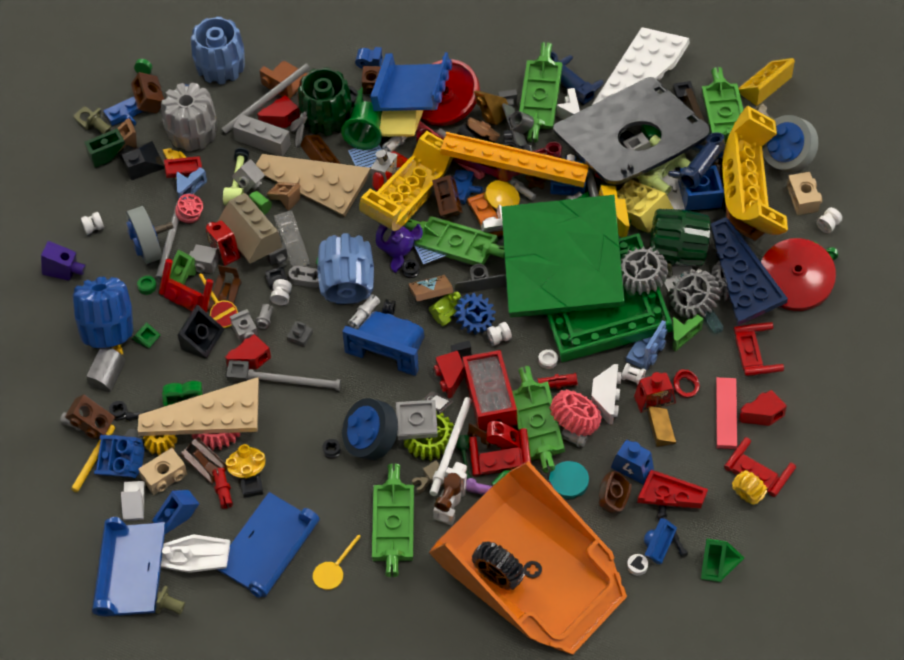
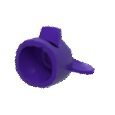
(398, 244)

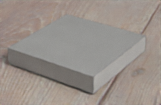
(416, 419)

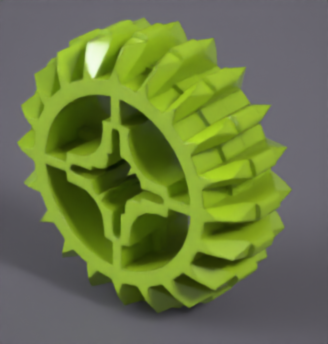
(432, 446)

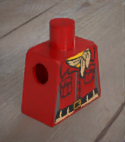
(219, 234)
(654, 392)

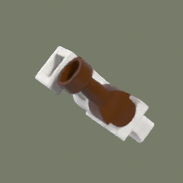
(451, 495)

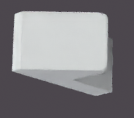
(570, 106)
(492, 224)
(133, 500)

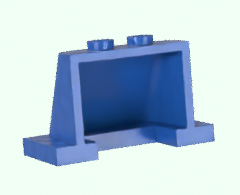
(387, 337)

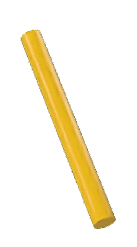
(90, 463)

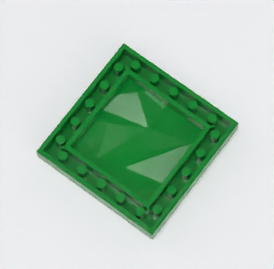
(562, 256)
(606, 328)

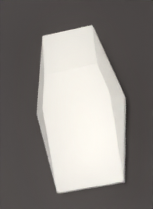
(195, 554)

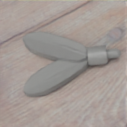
(298, 125)

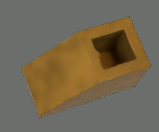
(491, 106)

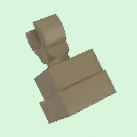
(428, 473)

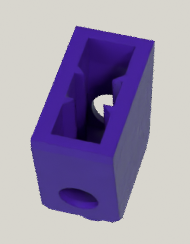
(60, 262)

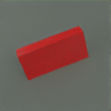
(182, 165)

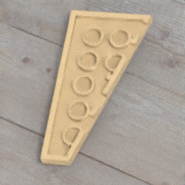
(322, 182)
(218, 411)

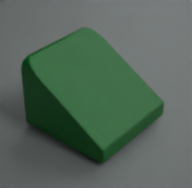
(146, 335)

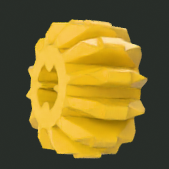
(159, 443)
(749, 487)

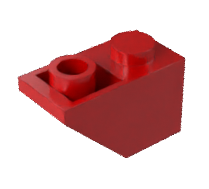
(280, 113)
(250, 350)
(451, 372)
(764, 410)

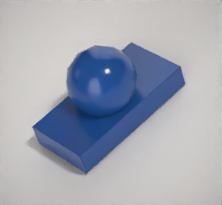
(659, 540)

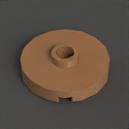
(482, 129)

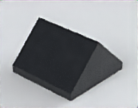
(199, 333)

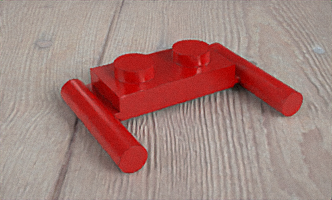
(182, 294)
(749, 349)
(499, 460)
(739, 463)

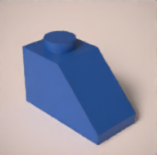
(176, 509)

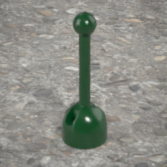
(462, 445)

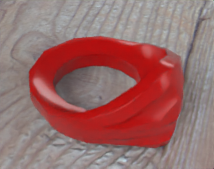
(690, 376)

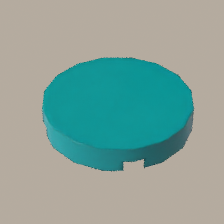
(569, 479)

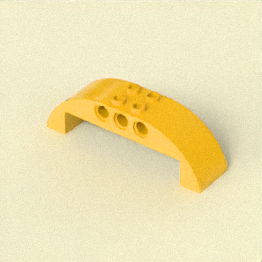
(745, 173)
(408, 186)

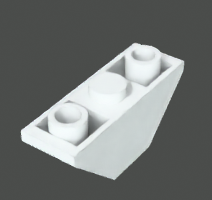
(605, 392)

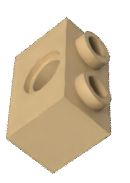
(804, 193)
(166, 462)

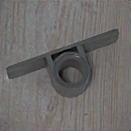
(519, 123)
(480, 280)

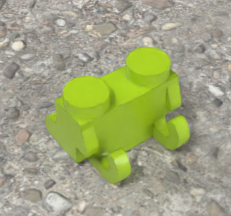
(445, 308)

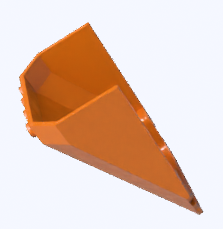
(536, 524)

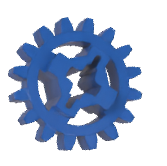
(473, 320)

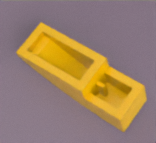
(621, 210)

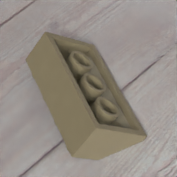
(252, 230)

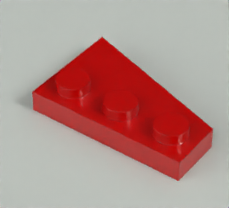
(670, 491)

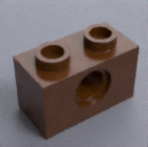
(147, 92)

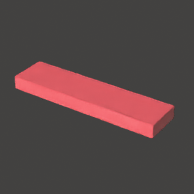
(726, 413)

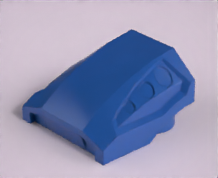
(119, 456)

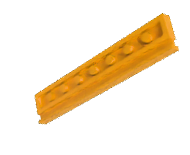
(514, 159)

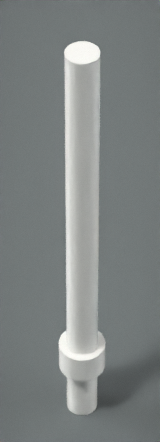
(439, 475)

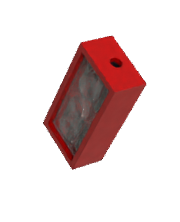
(489, 389)

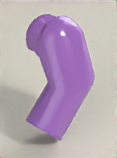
(474, 487)

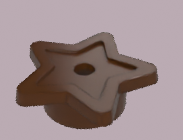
(532, 183)

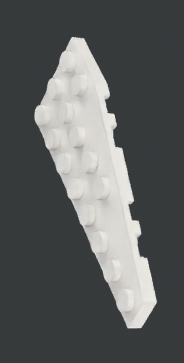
(647, 56)

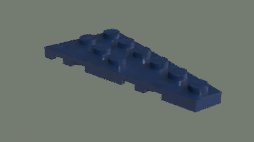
(747, 280)

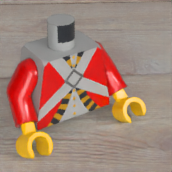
(385, 167)

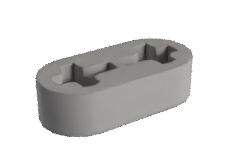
(305, 278)

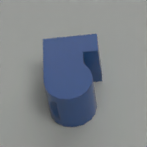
(369, 57)

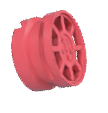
(189, 209)

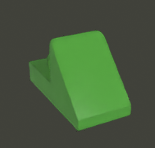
(182, 267)
(683, 333)

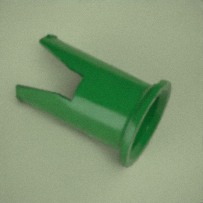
(363, 126)

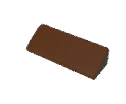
(317, 149)

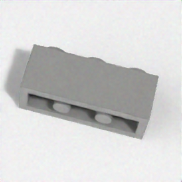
(261, 135)

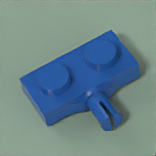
(122, 111)
(464, 184)

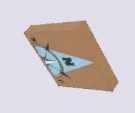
(430, 288)

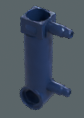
(583, 90)
(707, 155)

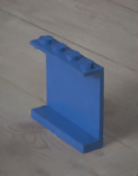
(410, 85)

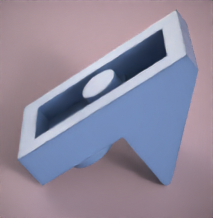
(192, 183)

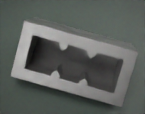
(105, 369)

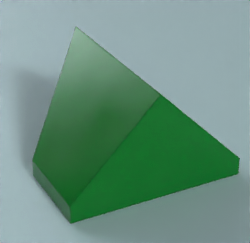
(719, 560)

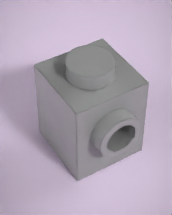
(248, 176)
(205, 258)

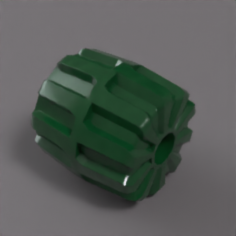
(325, 100)
(680, 236)

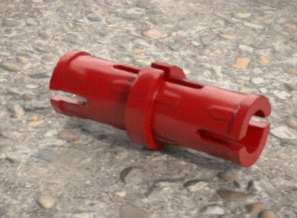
(560, 381)
(222, 488)

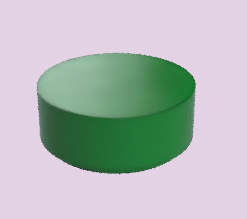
(143, 66)
(146, 285)

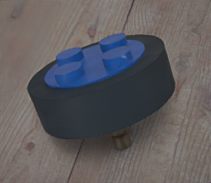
(370, 429)

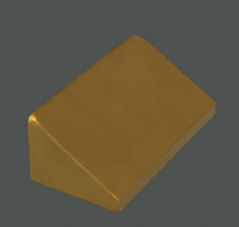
(661, 426)

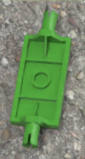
(541, 91)
(721, 103)
(457, 240)
(534, 414)
(393, 521)

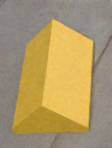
(767, 80)

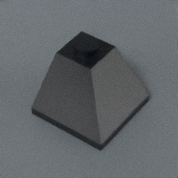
(141, 160)

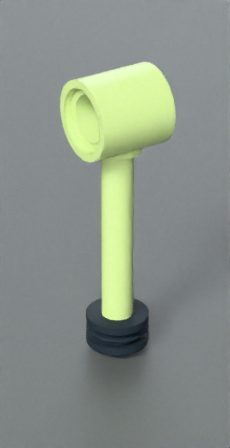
(241, 155)

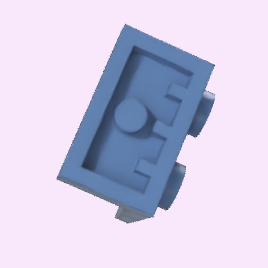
(645, 351)

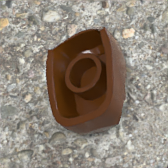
(614, 492)

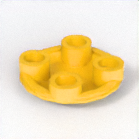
(501, 194)
(245, 462)

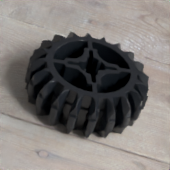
(498, 565)

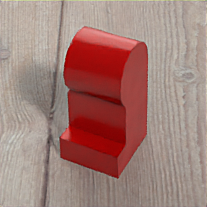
(502, 435)

